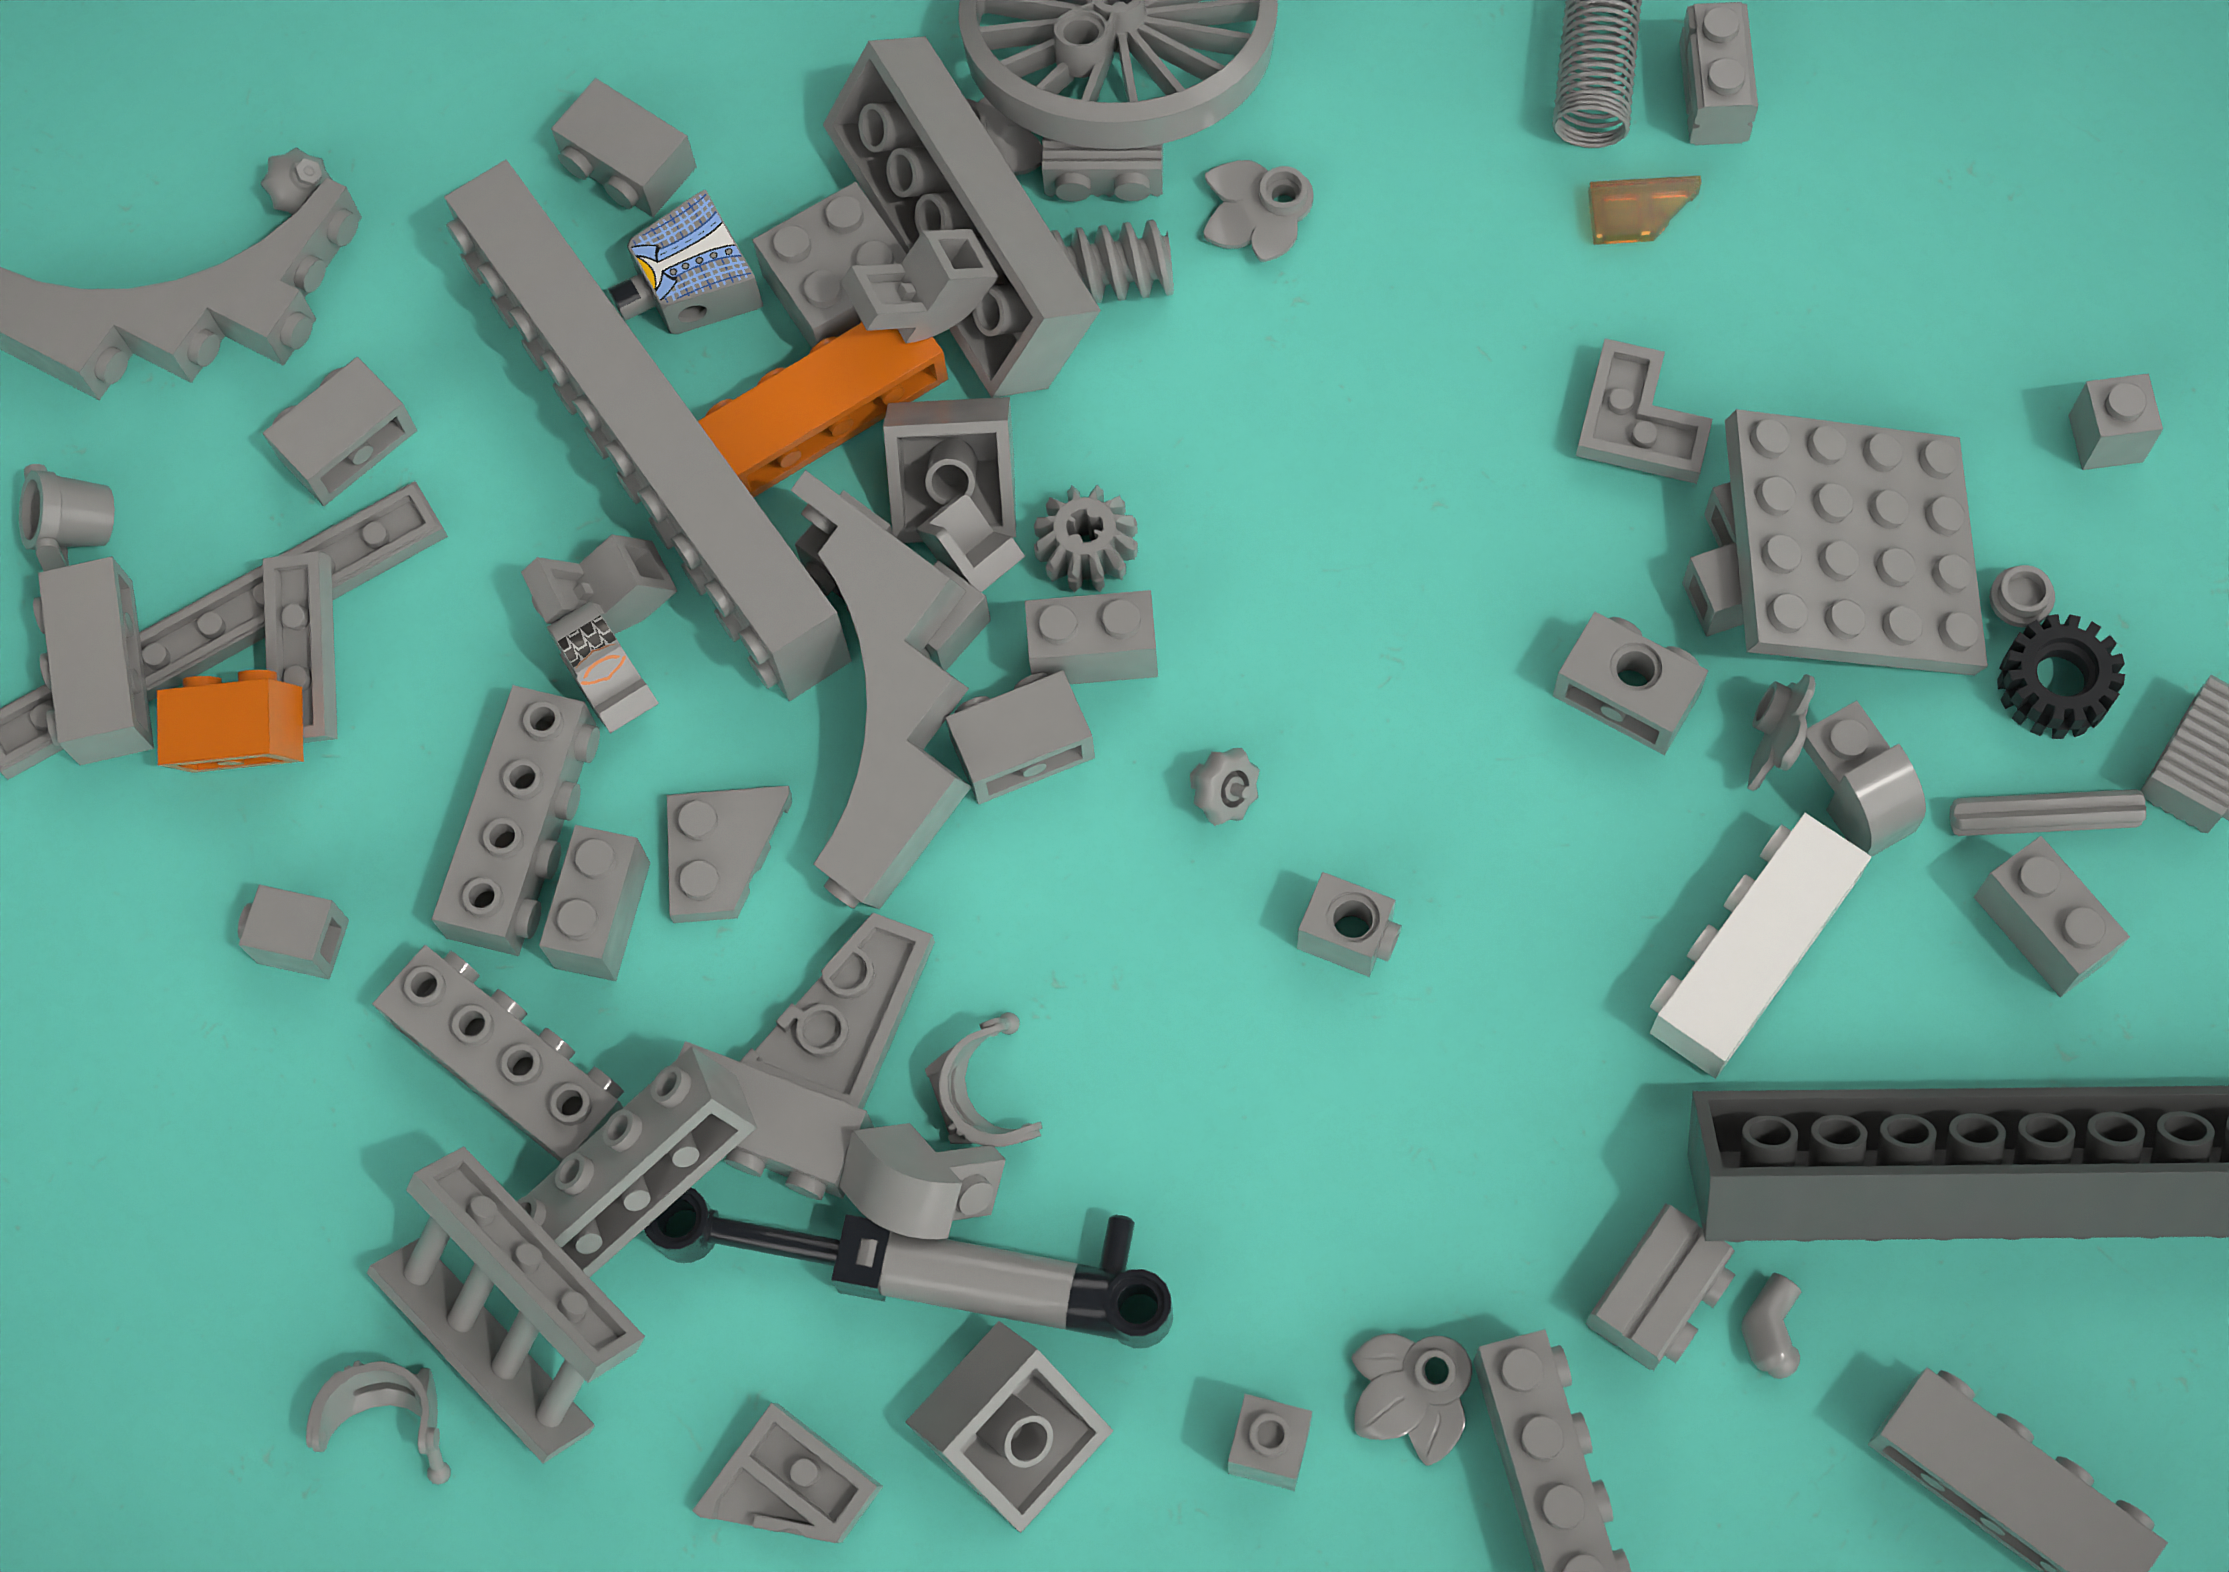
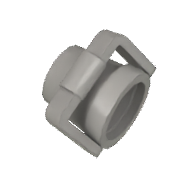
(62, 514)

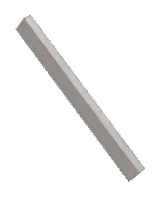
(235, 616)

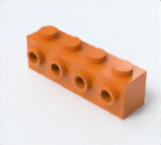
(820, 402)

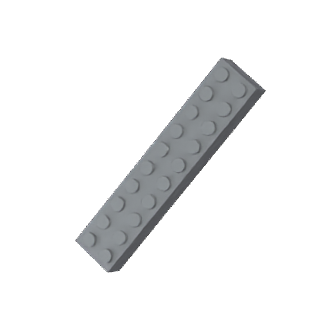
(647, 433)

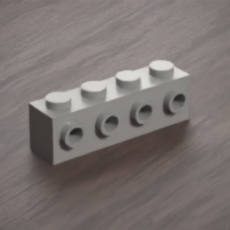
(516, 821)
(497, 1054)
(641, 1160)
(1545, 1456)
(2009, 1485)

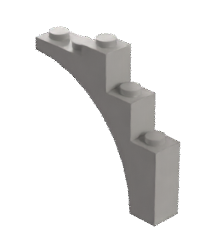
(180, 323)

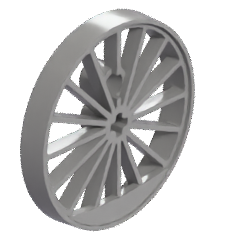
(1082, 43)

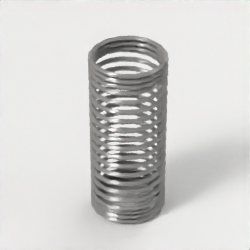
(1588, 98)

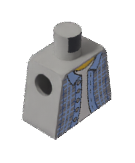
(688, 270)

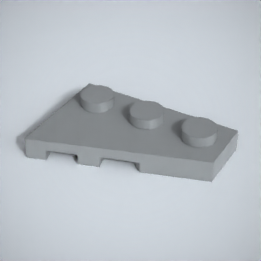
(849, 1015)

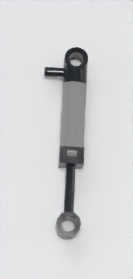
(948, 1272)

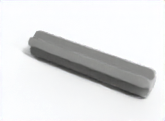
(2047, 812)

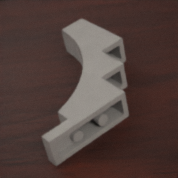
(899, 787)

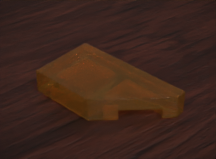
(1637, 207)

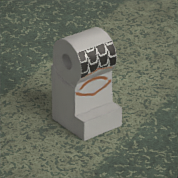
(601, 667)

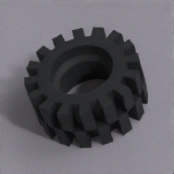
(2073, 644)

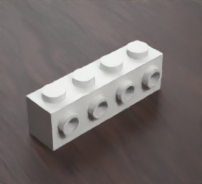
(1758, 944)

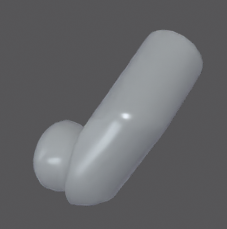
(1766, 1331)

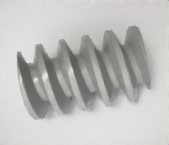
(1121, 260)

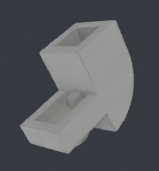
(928, 291)
(1713, 576)
(619, 577)
(1874, 785)
(914, 1189)

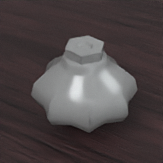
(293, 179)
(1225, 785)

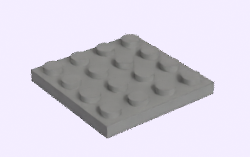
(1854, 544)

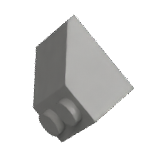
(949, 451)
(1010, 1425)

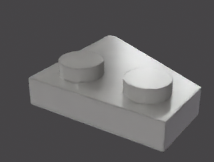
(717, 848)
(789, 1482)

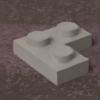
(1629, 430)

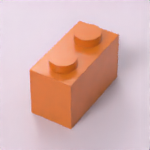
(230, 723)

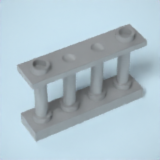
(533, 1275)

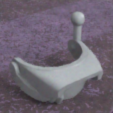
(949, 1085)
(377, 1386)

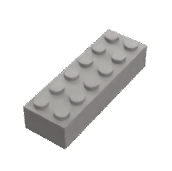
(937, 169)

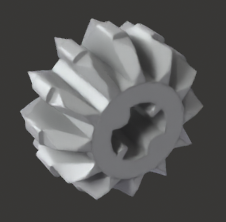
(1109, 534)

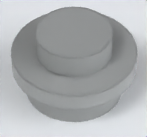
(2022, 595)

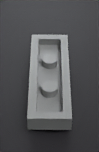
(302, 635)

